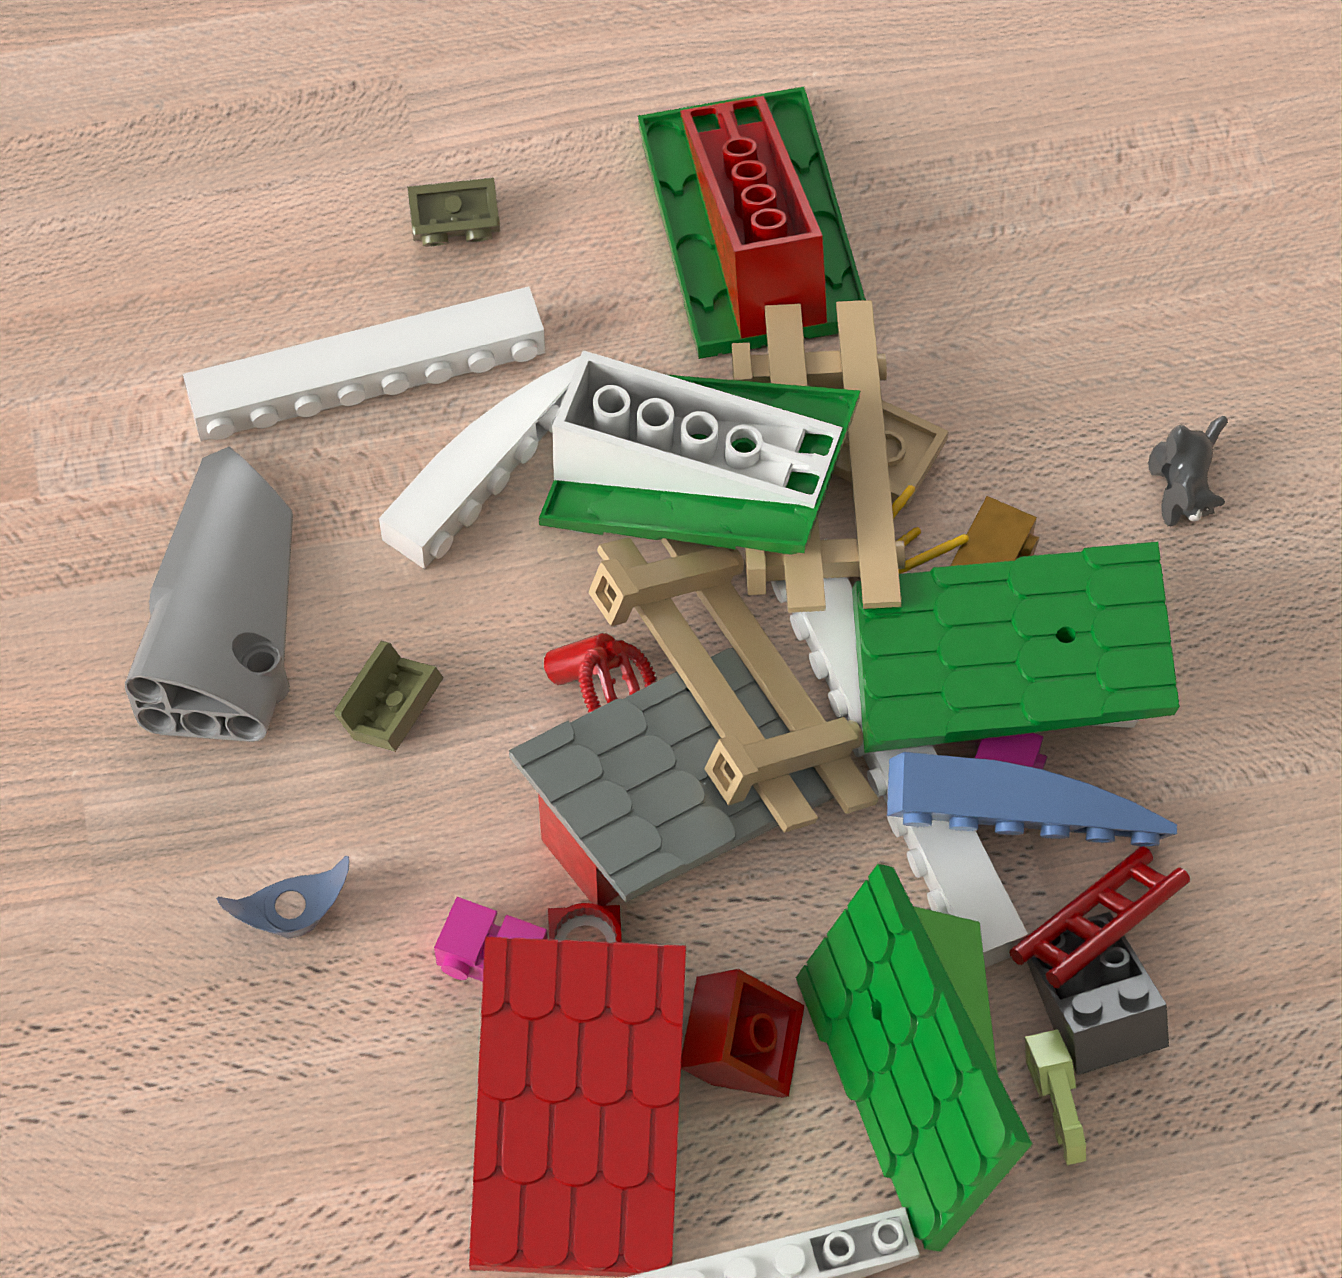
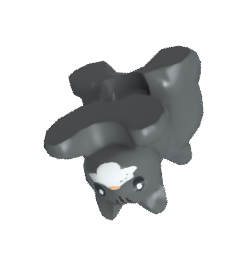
(1185, 465)

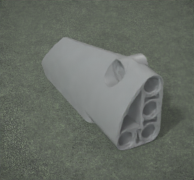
(218, 611)

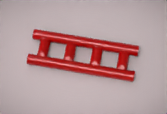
(1095, 937)

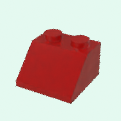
(742, 1034)

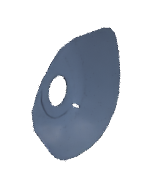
(317, 889)

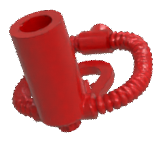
(597, 656)

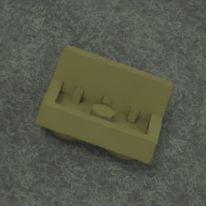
(453, 211)
(387, 698)

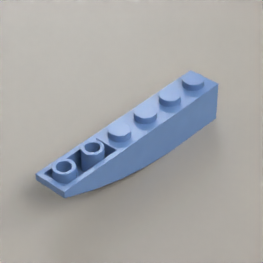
(1013, 799)

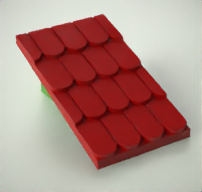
(577, 1107)

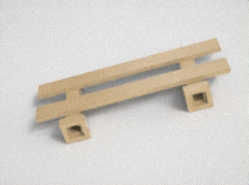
(855, 366)
(742, 752)

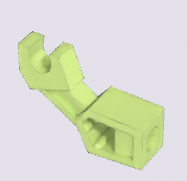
(1054, 1076)

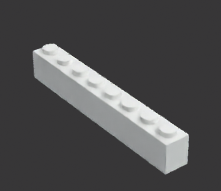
(365, 364)

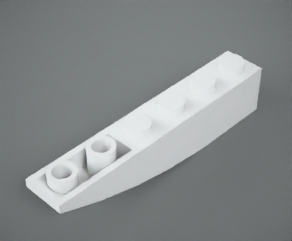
(472, 468)
(834, 1251)

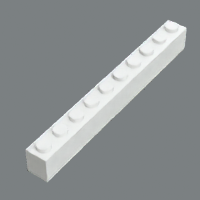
(949, 860)

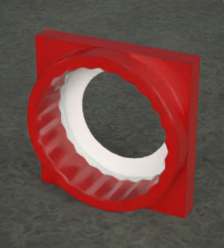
(605, 918)

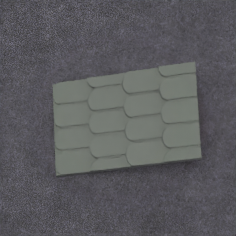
(631, 791)

